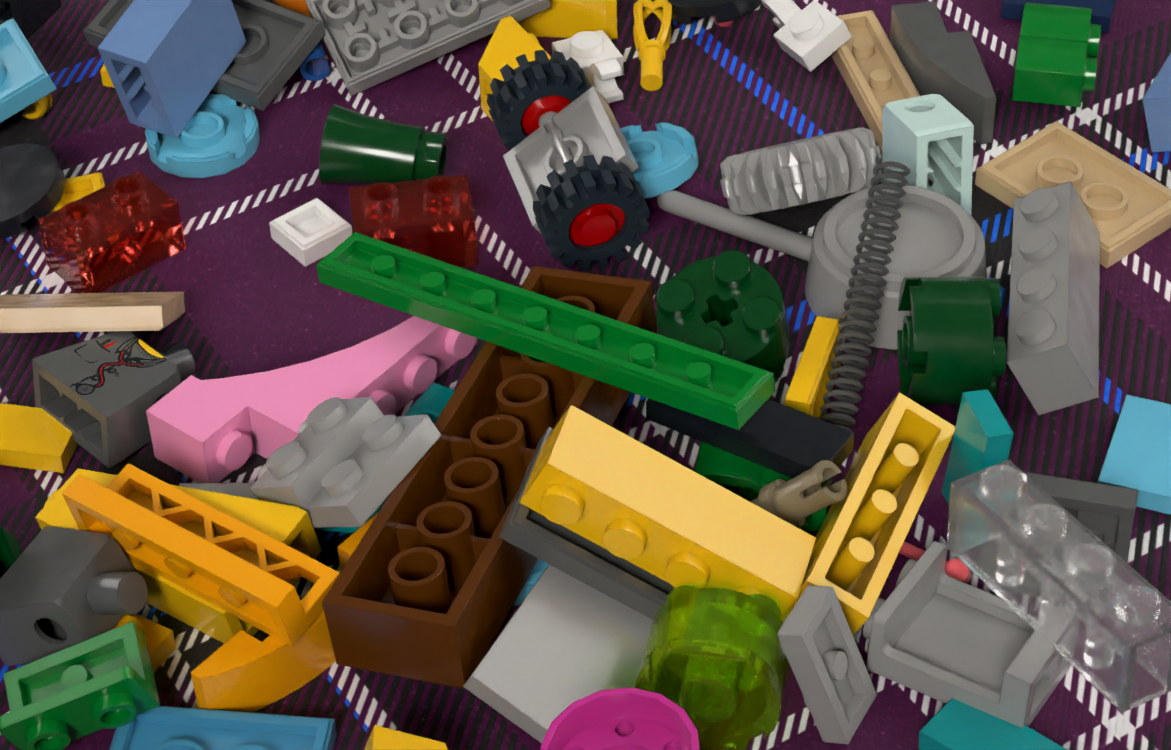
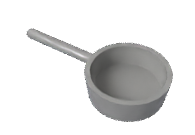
(931, 241)

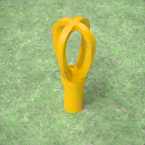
(652, 51)

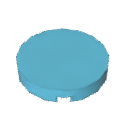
(211, 143)
(663, 157)

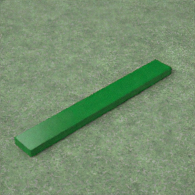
(549, 330)

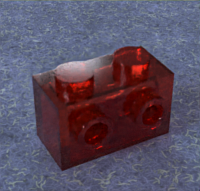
(420, 216)
(112, 233)

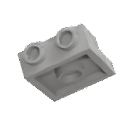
(344, 461)

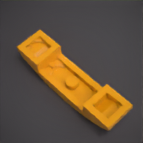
(254, 673)

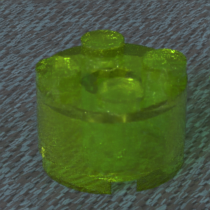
(718, 662)

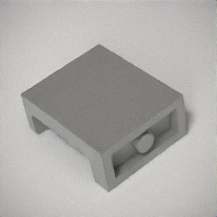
(960, 644)

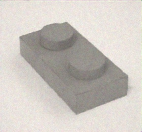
(827, 664)

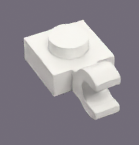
(807, 33)
(597, 58)

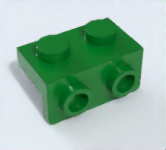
(80, 690)

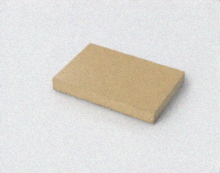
(1119, 198)
(89, 312)

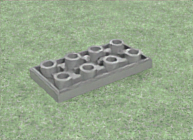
(388, 37)
(559, 650)

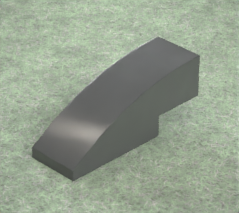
(944, 63)

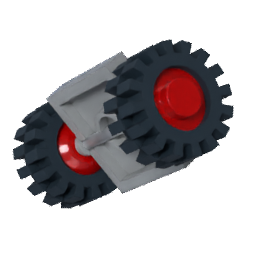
(568, 160)

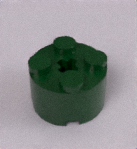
(728, 310)
(949, 338)

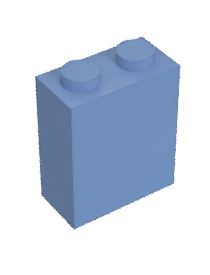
(170, 58)

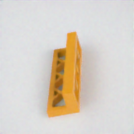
(203, 565)

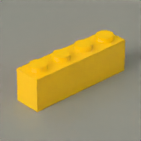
(881, 502)
(663, 514)

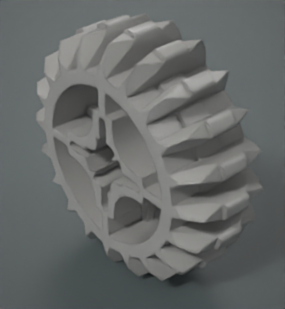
(799, 171)

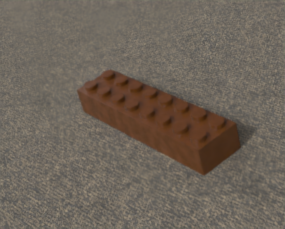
(431, 568)

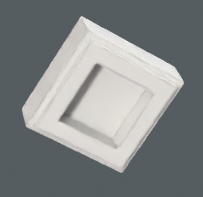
(310, 231)

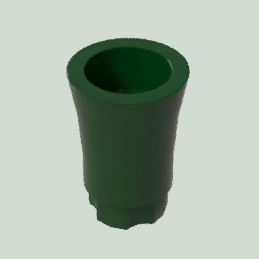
(377, 150)

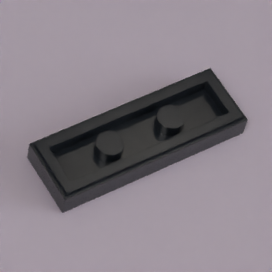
(771, 438)

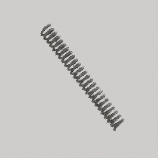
(843, 416)

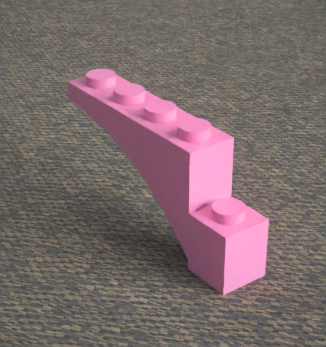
(221, 422)

